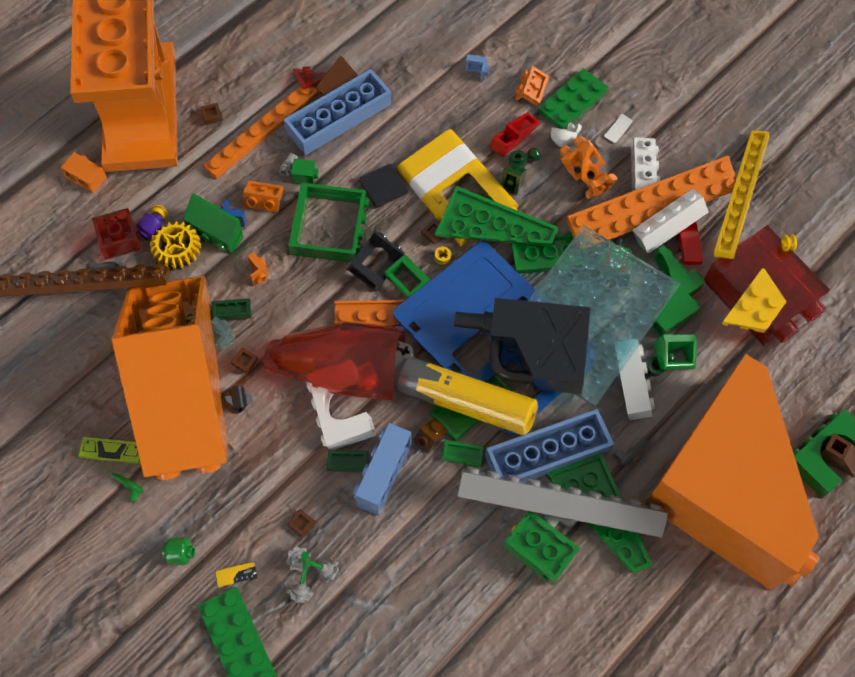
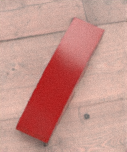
(690, 245)

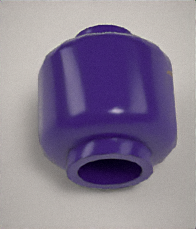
(148, 225)

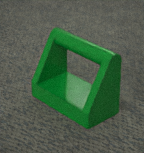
(406, 263)
(676, 342)

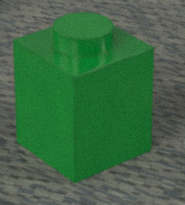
(304, 171)

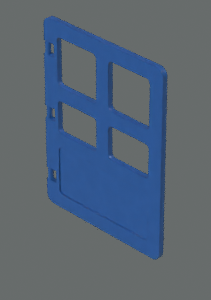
(465, 287)

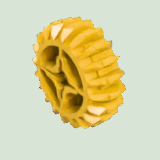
(175, 251)

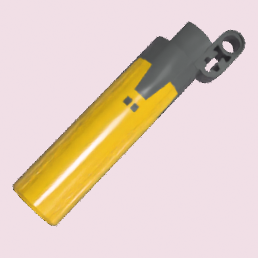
(462, 393)

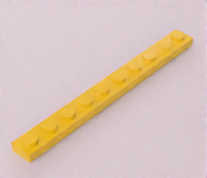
(741, 195)

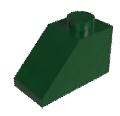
(513, 178)

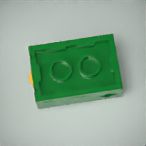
(541, 547)

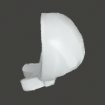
(565, 136)

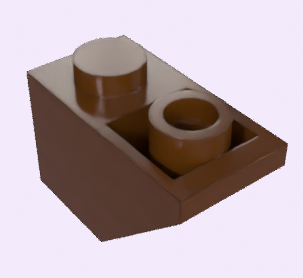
(839, 454)

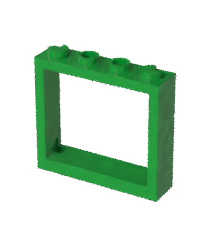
(328, 193)

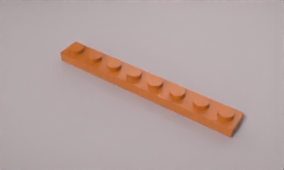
(259, 131)

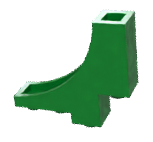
(682, 305)

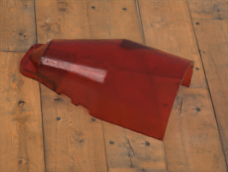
(340, 357)

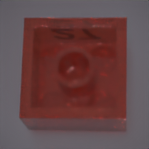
(116, 233)

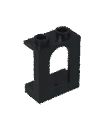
(356, 267)

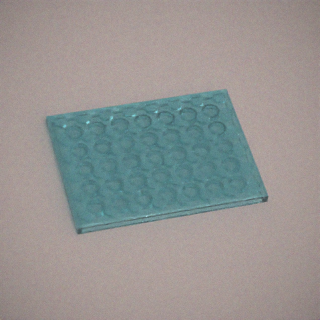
(623, 301)

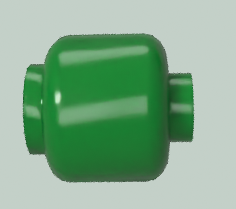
(178, 551)

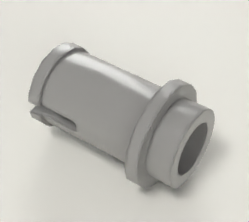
(286, 167)

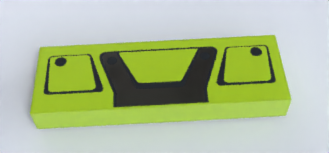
(109, 450)

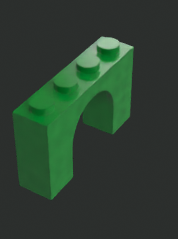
(809, 459)

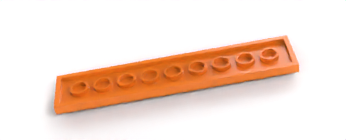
(632, 209)

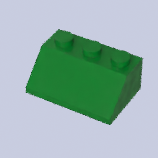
(213, 224)

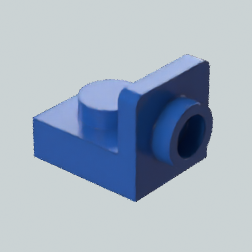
(235, 212)

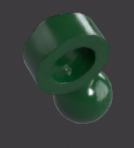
(533, 155)
(654, 362)

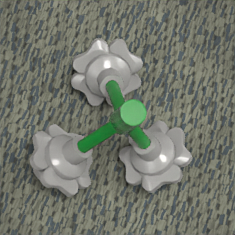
(300, 560)

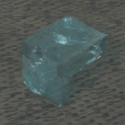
(224, 329)

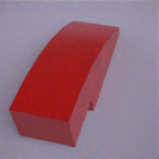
(514, 134)

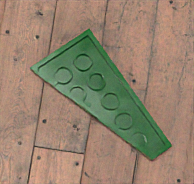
(486, 220)
(594, 475)

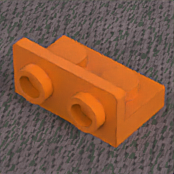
(532, 85)
(262, 196)

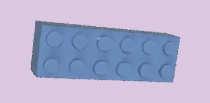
(337, 112)
(551, 447)

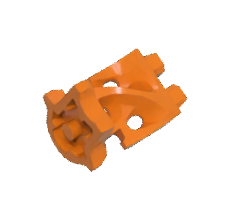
(581, 158)

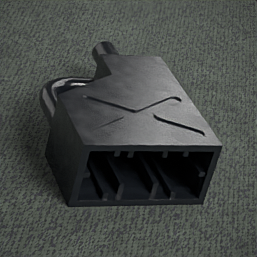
(545, 337)

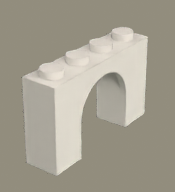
(339, 432)

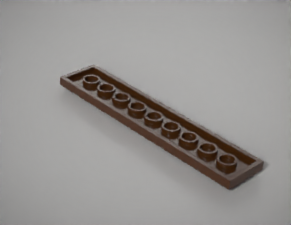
(84, 280)

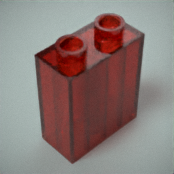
(792, 277)

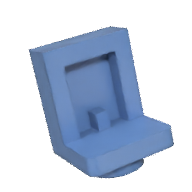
(477, 64)

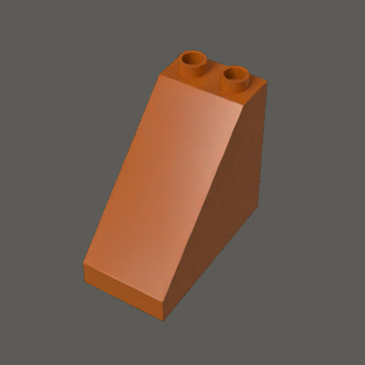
(171, 378)
(741, 484)

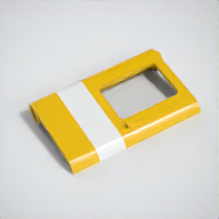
(441, 165)

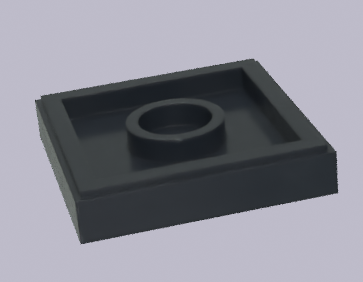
(383, 185)

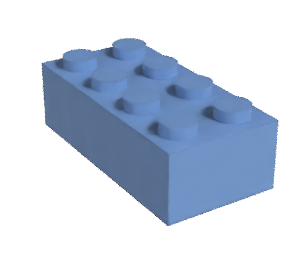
(383, 469)

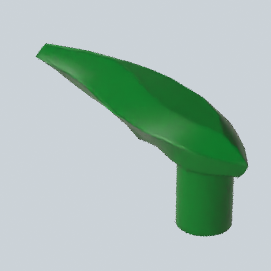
(136, 488)

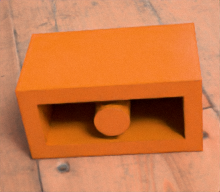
(84, 172)

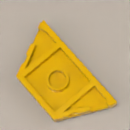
(757, 305)

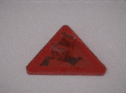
(306, 77)

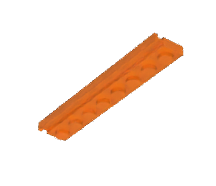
(368, 311)

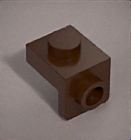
(429, 435)

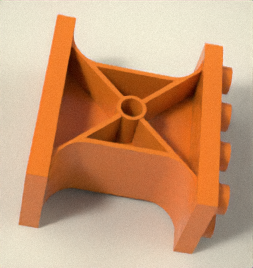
(129, 79)

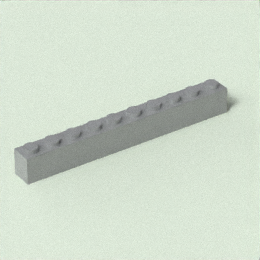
(561, 502)

